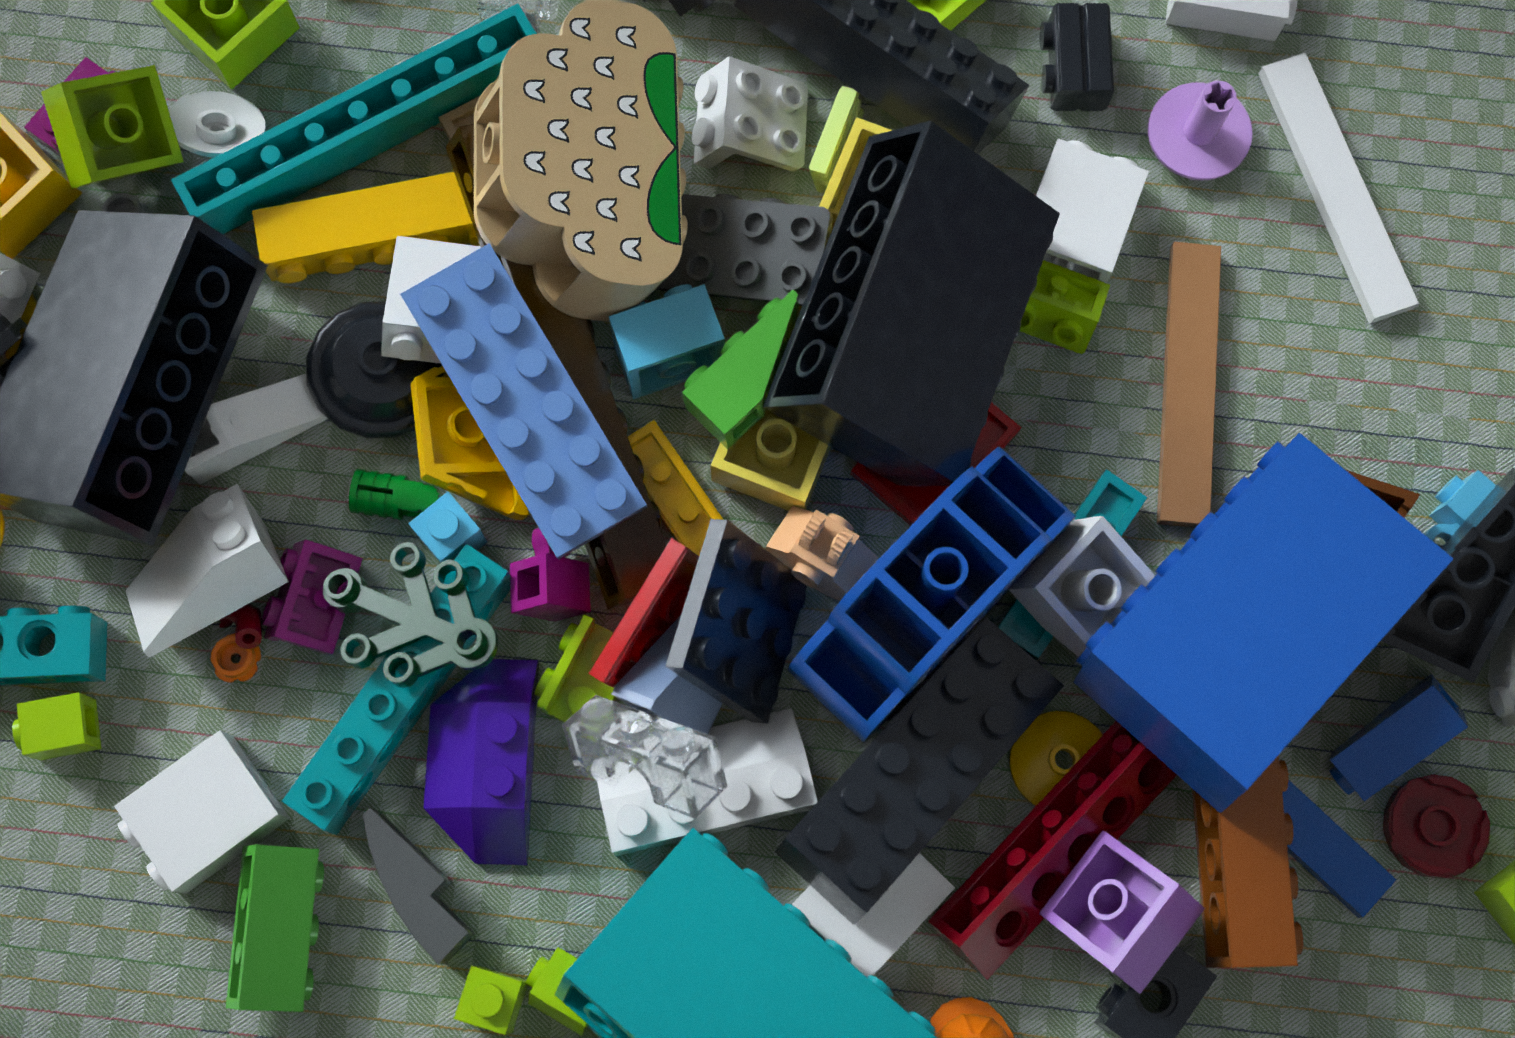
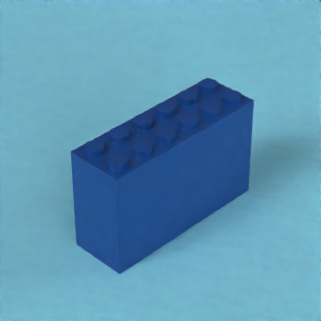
(1257, 619)

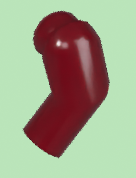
(248, 625)

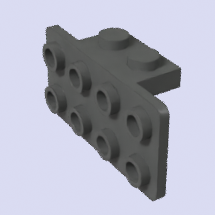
(750, 247)

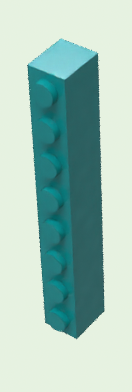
(350, 125)

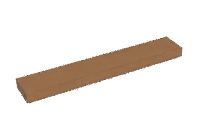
(1189, 384)

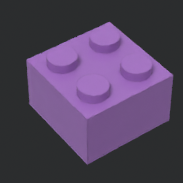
(1122, 911)

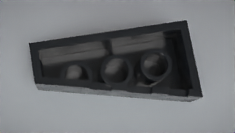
(1472, 597)

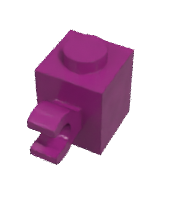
(549, 586)

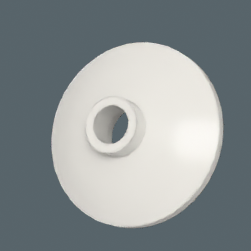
(215, 122)

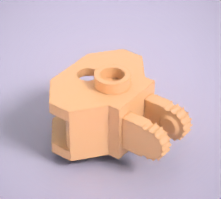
(821, 551)

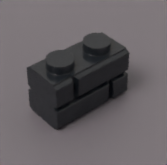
(1079, 57)

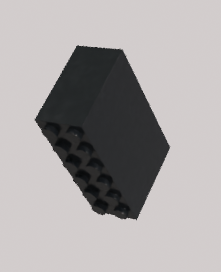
(913, 307)
(120, 370)

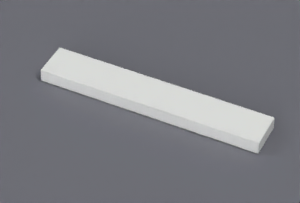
(1338, 188)

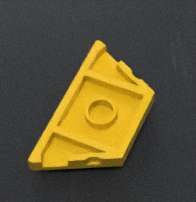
(455, 450)

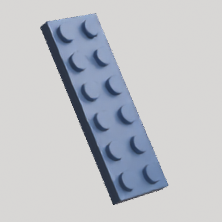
(524, 401)

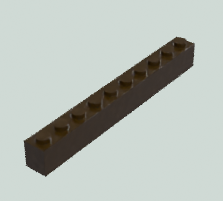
(632, 548)

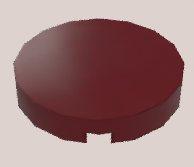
(1436, 826)

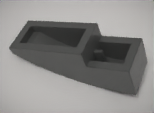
(414, 889)

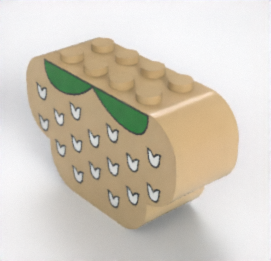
(585, 159)

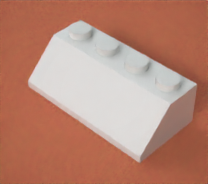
(764, 779)

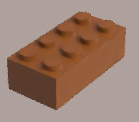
(1248, 877)

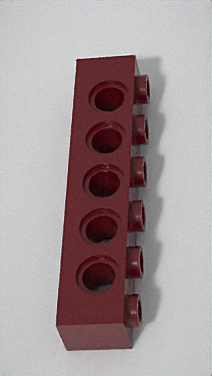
(1011, 887)

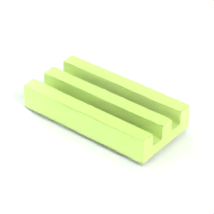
(834, 136)

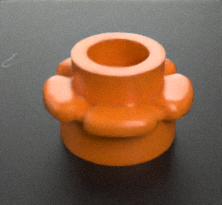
(222, 660)

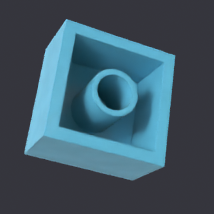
(666, 339)

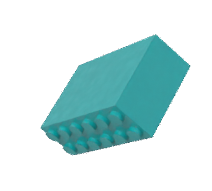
(723, 959)

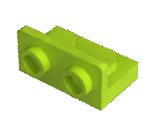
(1064, 307)
(570, 684)

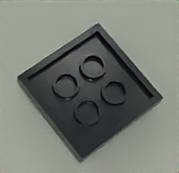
(737, 622)

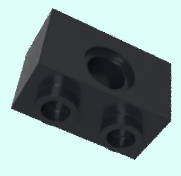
(1182, 987)

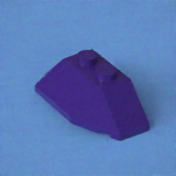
(484, 761)

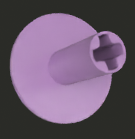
(1200, 130)

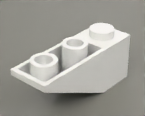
(251, 425)

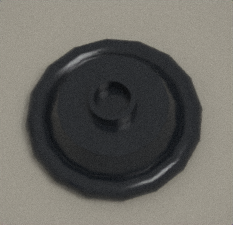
(356, 383)

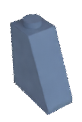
(663, 693)

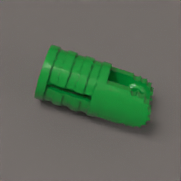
(389, 495)

